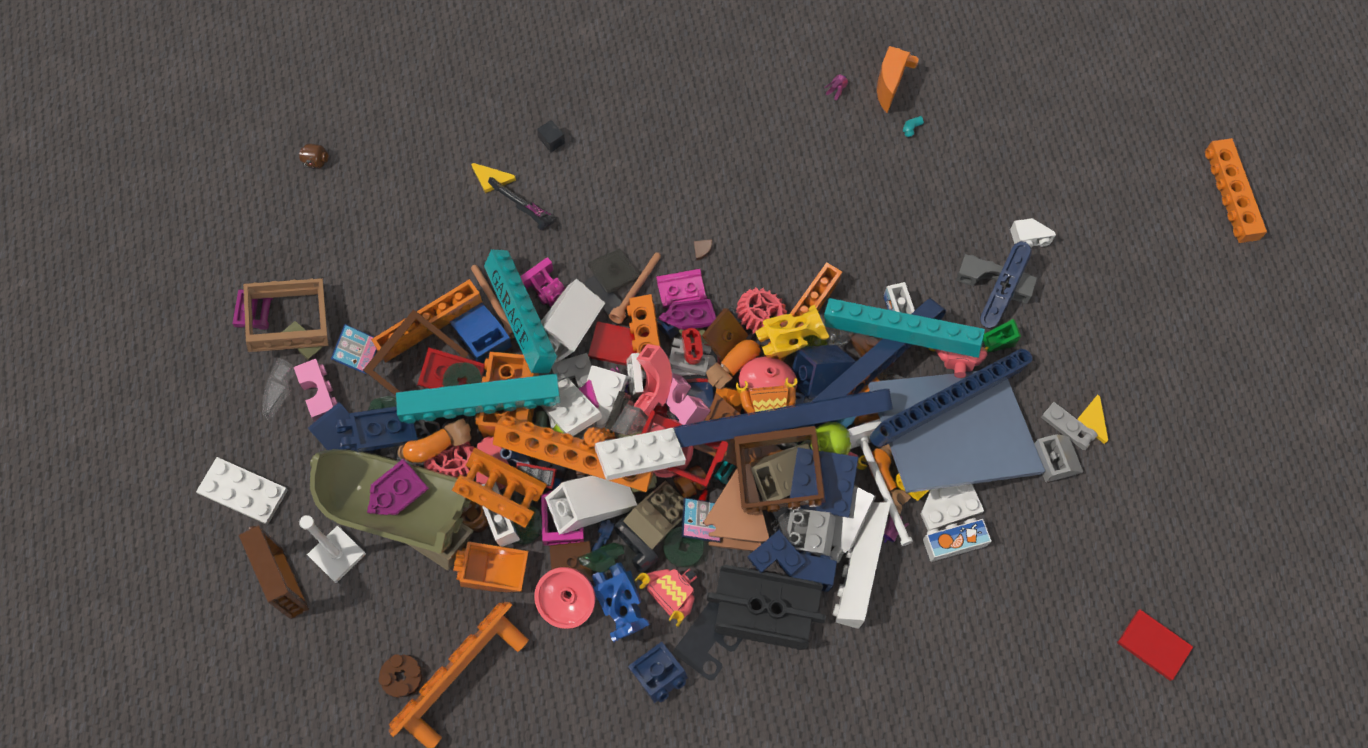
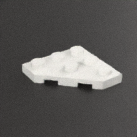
(950, 506)

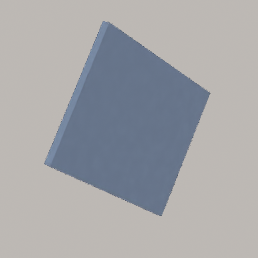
(964, 446)

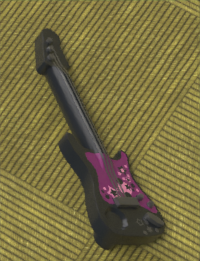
(541, 216)

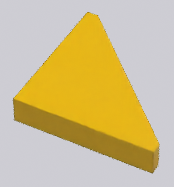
(483, 174)
(1094, 419)

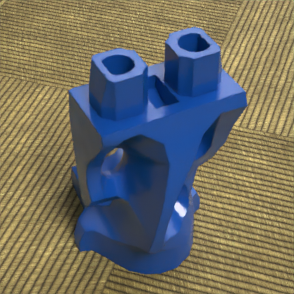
(616, 590)

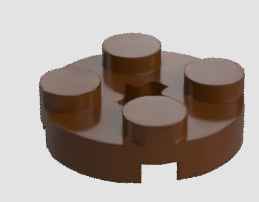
(404, 687)

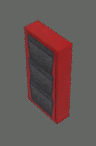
(543, 474)

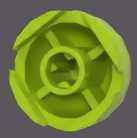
(833, 438)

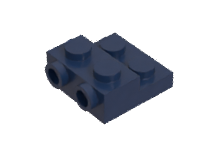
(658, 672)

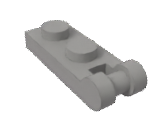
(1069, 426)

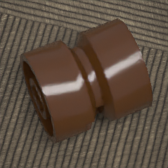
(688, 488)
(474, 517)

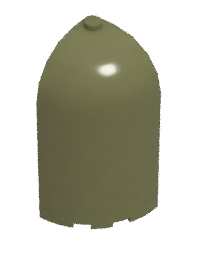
(342, 493)

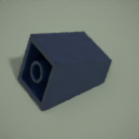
(819, 367)
(325, 428)

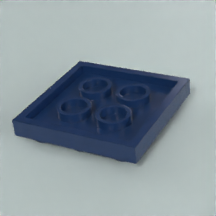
(838, 480)

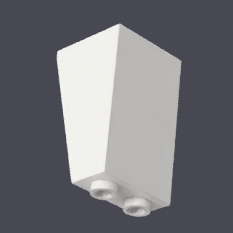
(571, 318)
(588, 502)

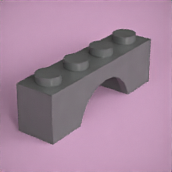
(975, 269)

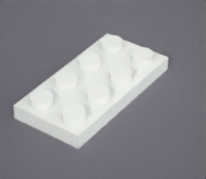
(574, 410)
(639, 453)
(242, 490)

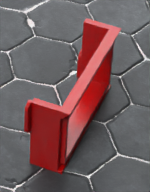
(720, 446)

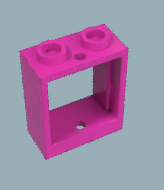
(554, 537)

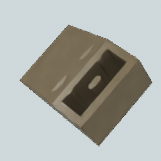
(776, 473)
(656, 514)

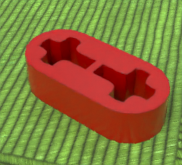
(696, 345)

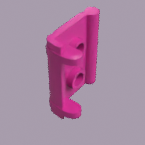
(681, 287)

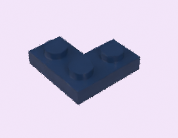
(777, 549)

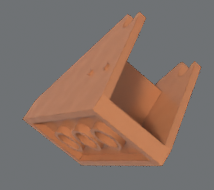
(734, 525)

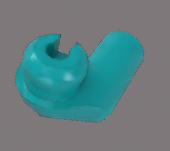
(911, 124)

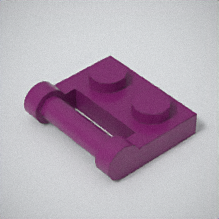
(239, 314)

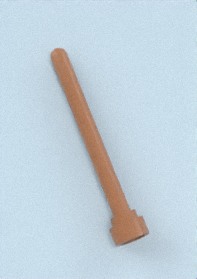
(493, 300)
(618, 314)

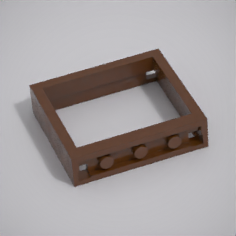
(414, 315)
(774, 438)
(273, 572)

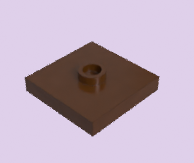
(724, 333)
(567, 556)

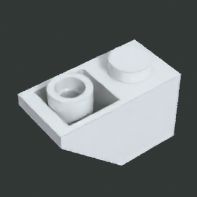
(1031, 233)

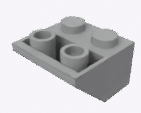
(1058, 457)
(811, 531)

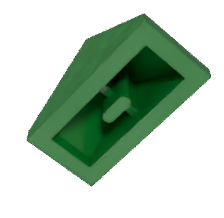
(1002, 337)

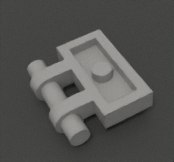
(678, 360)

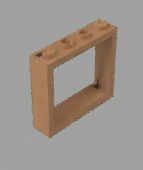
(284, 340)

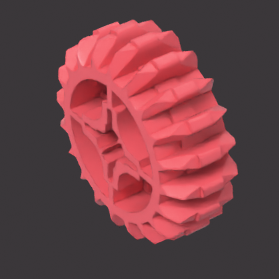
(763, 307)
(451, 462)

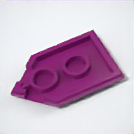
(690, 314)
(395, 490)

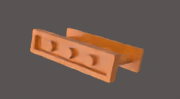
(506, 475)

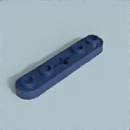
(1013, 268)

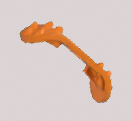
(596, 434)

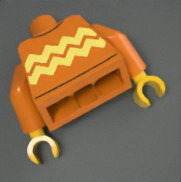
(767, 397)

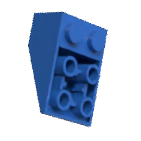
(481, 333)

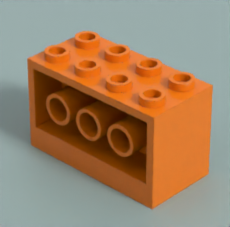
(504, 367)

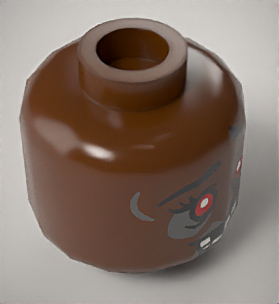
(313, 155)

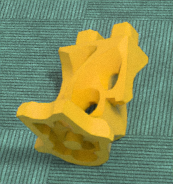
(781, 336)

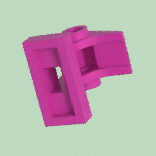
(538, 277)

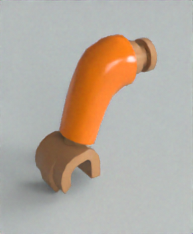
(732, 363)
(427, 448)
(883, 460)

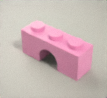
(312, 376)
(686, 408)

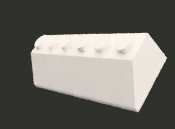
(861, 568)

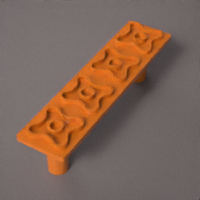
(411, 714)

